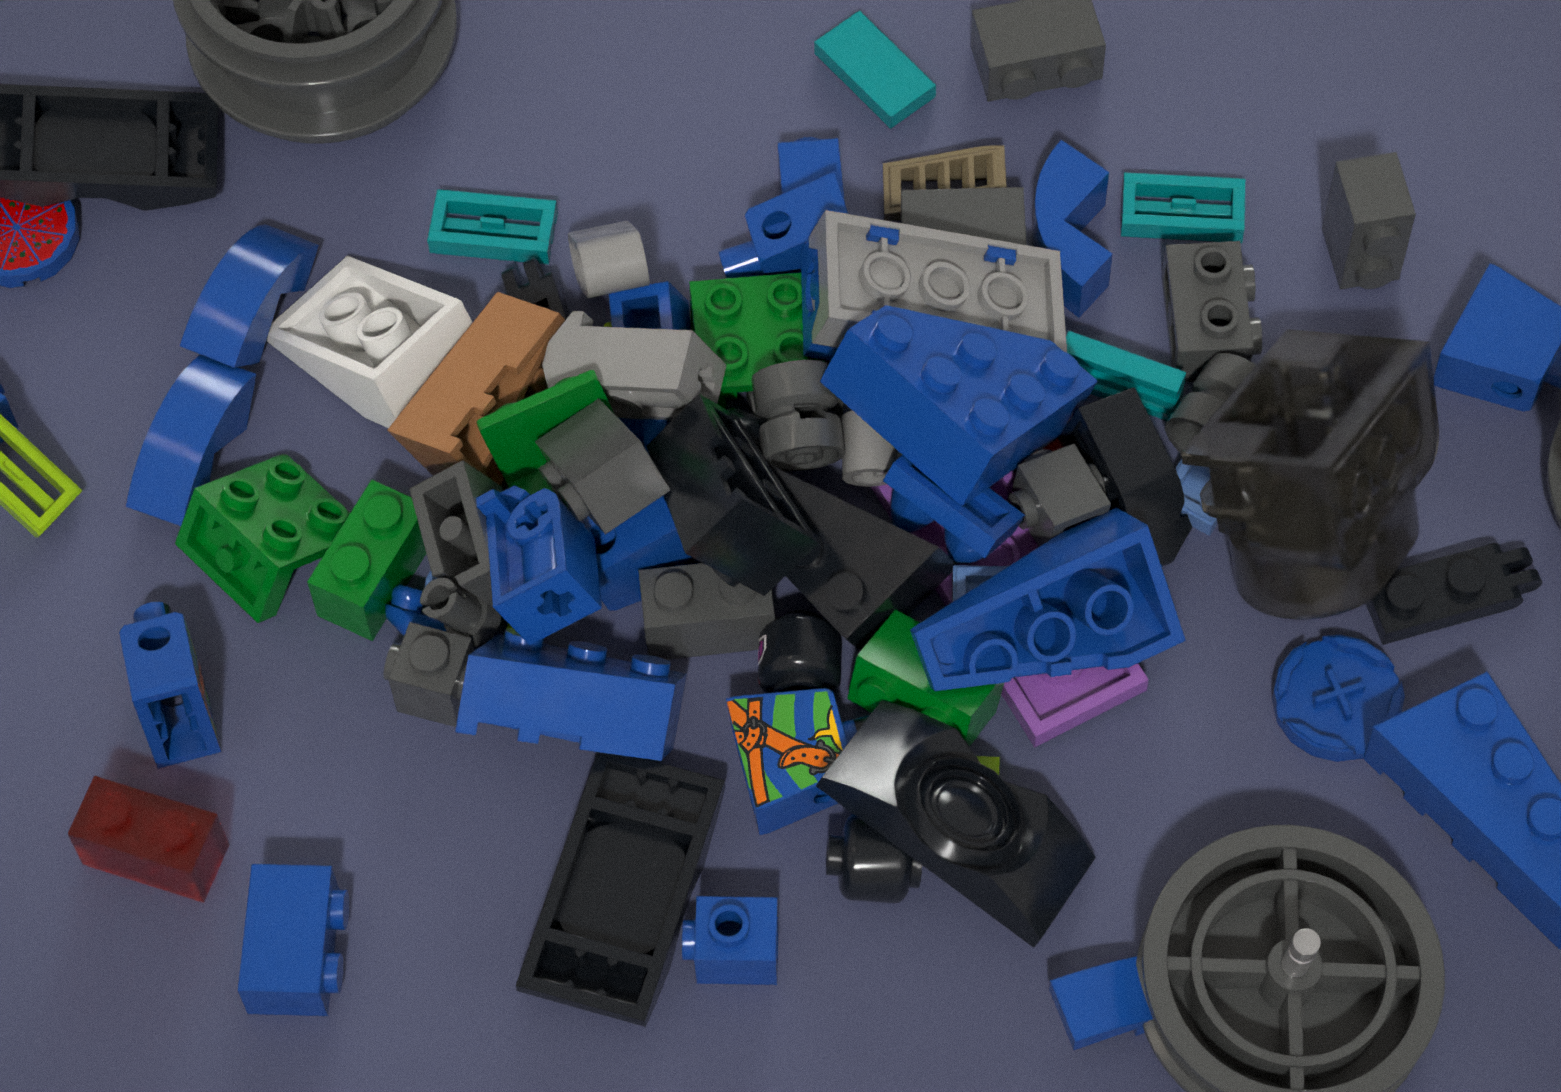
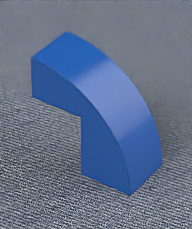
(1066, 200)
(243, 294)
(194, 421)

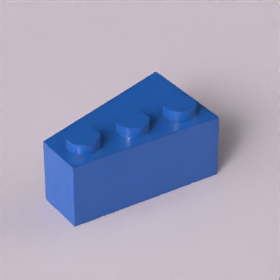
(573, 696)

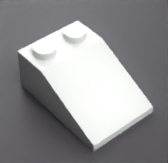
(370, 336)

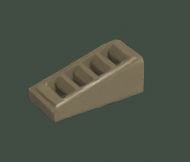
(965, 165)

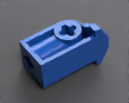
(539, 562)

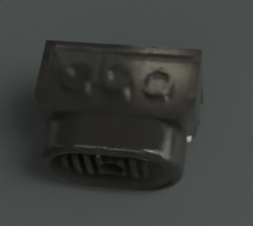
(1320, 469)

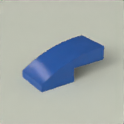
(1101, 1002)

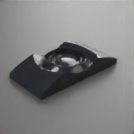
(107, 145)
(959, 818)
(622, 887)

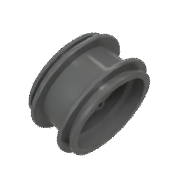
(322, 85)

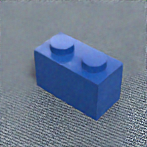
(291, 940)

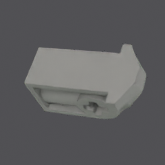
(639, 368)

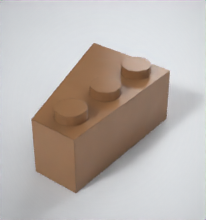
(487, 367)

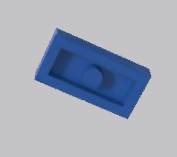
(970, 530)

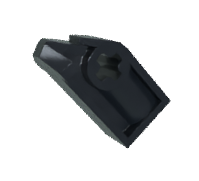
(1133, 465)

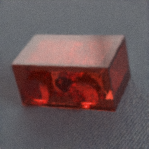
(148, 839)

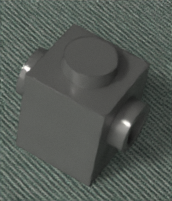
(1057, 492)
(428, 673)

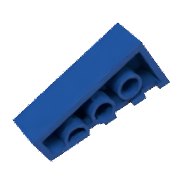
(1485, 786)

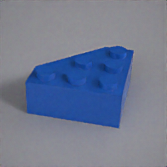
(956, 394)

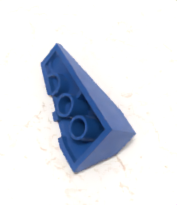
(1062, 608)

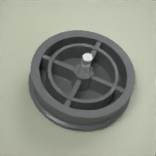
(1289, 967)

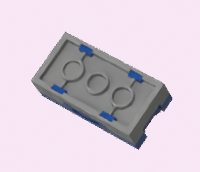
(865, 263)

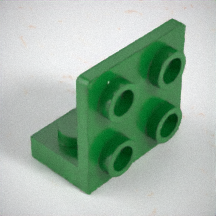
(748, 324)
(517, 425)
(258, 529)

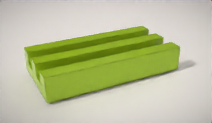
(45, 467)

